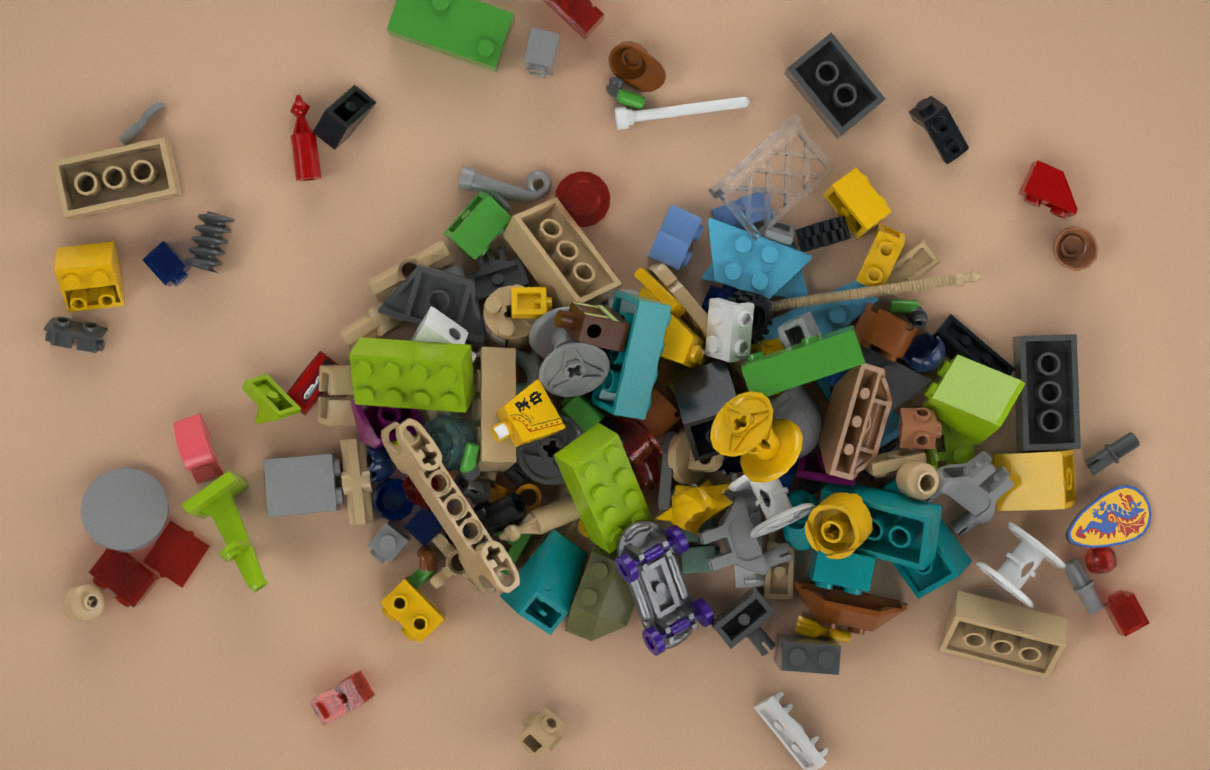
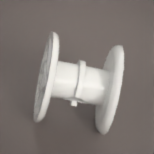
(780, 511)
(1026, 552)

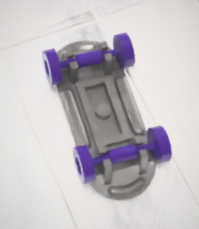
(658, 586)

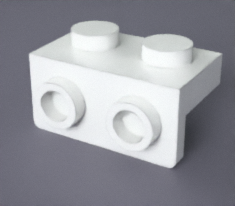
(729, 330)

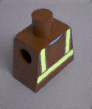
(594, 325)

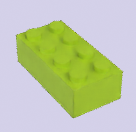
(412, 374)
(602, 485)

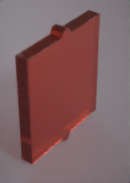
(176, 554)

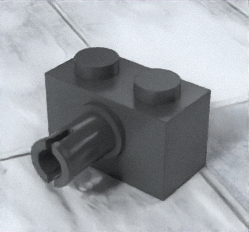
(745, 620)

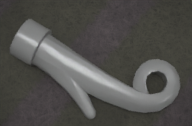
(499, 190)

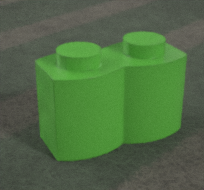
(581, 412)

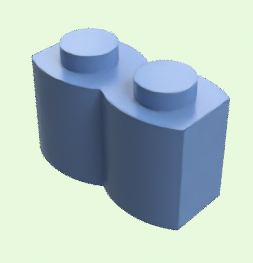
(675, 238)

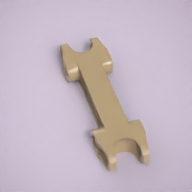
(422, 461)

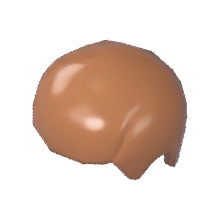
(1075, 248)

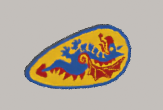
(1111, 519)

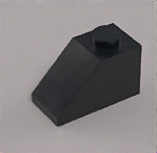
(343, 117)

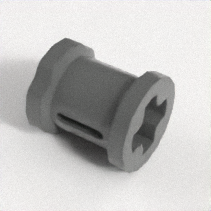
(472, 487)

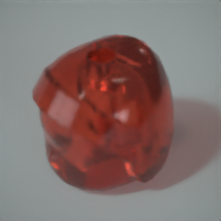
(1101, 560)

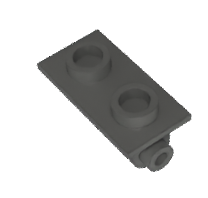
(88, 334)

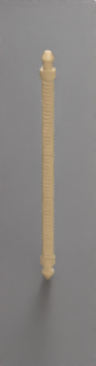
(957, 279)

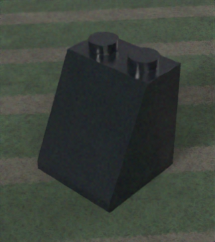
(700, 396)

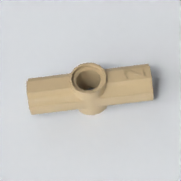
(387, 282)
(370, 326)
(357, 481)

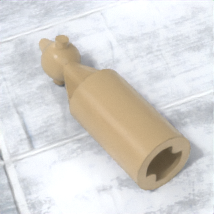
(543, 519)

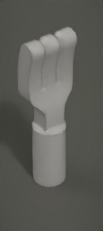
(136, 128)

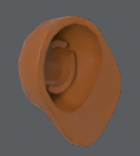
(636, 67)

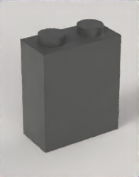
(807, 654)

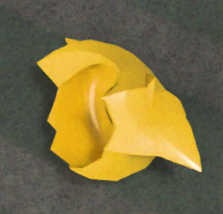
(696, 505)

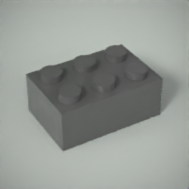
(834, 85)

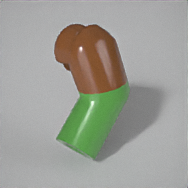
(428, 566)

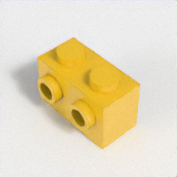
(858, 202)
(412, 611)

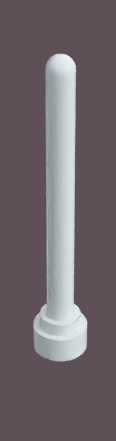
(627, 117)

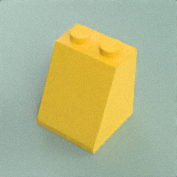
(681, 342)
(1040, 480)

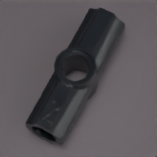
(498, 513)

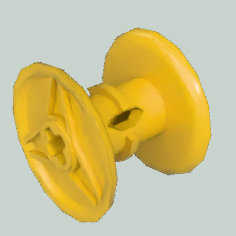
(748, 430)

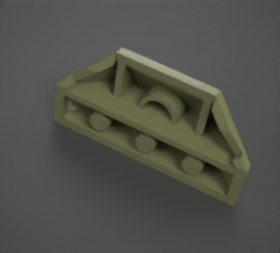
(602, 599)

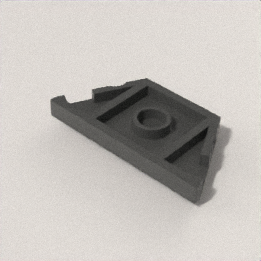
(444, 291)
(901, 380)

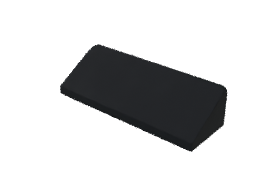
(963, 342)

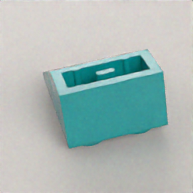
(548, 582)

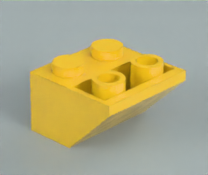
(89, 276)

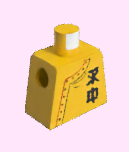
(527, 417)

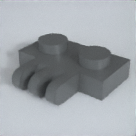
(497, 274)

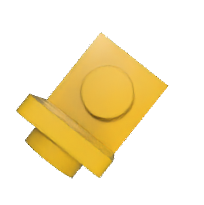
(881, 256)
(529, 302)

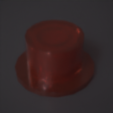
(584, 197)
(637, 442)

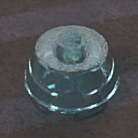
(451, 438)

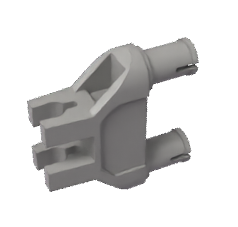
(975, 487)
(741, 548)

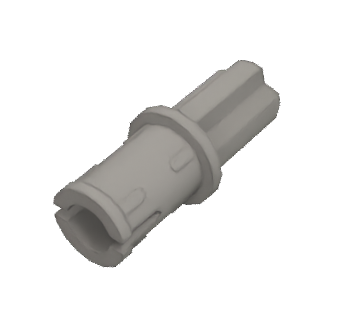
(1083, 586)

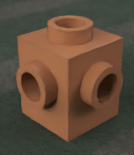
(918, 428)

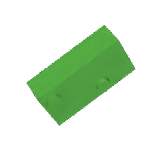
(454, 28)
(803, 362)

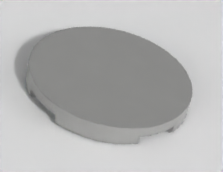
(124, 509)

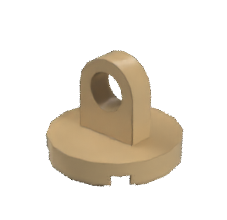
(683, 464)

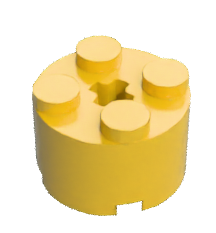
(839, 525)

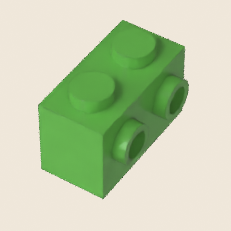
(478, 225)

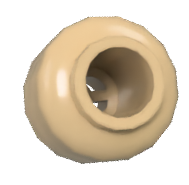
(917, 480)
(83, 603)

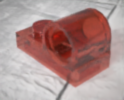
(342, 698)

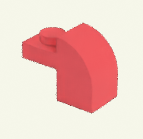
(196, 448)

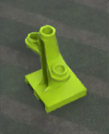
(219, 503)

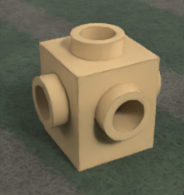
(541, 732)

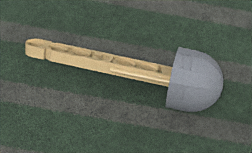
(793, 404)

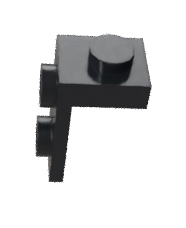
(940, 127)

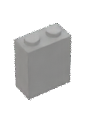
(303, 484)

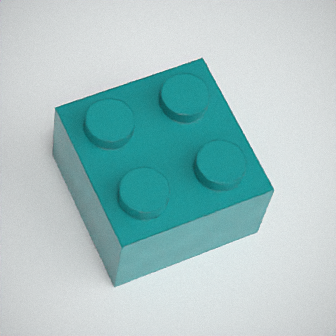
(850, 573)

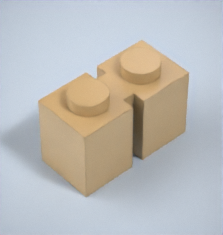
(336, 409)

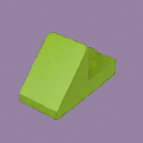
(271, 399)

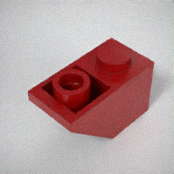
(1050, 188)

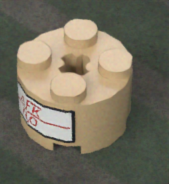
(499, 329)

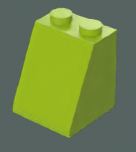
(972, 397)

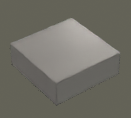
(781, 233)

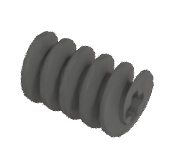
(209, 241)

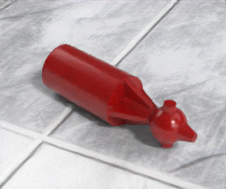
(304, 144)

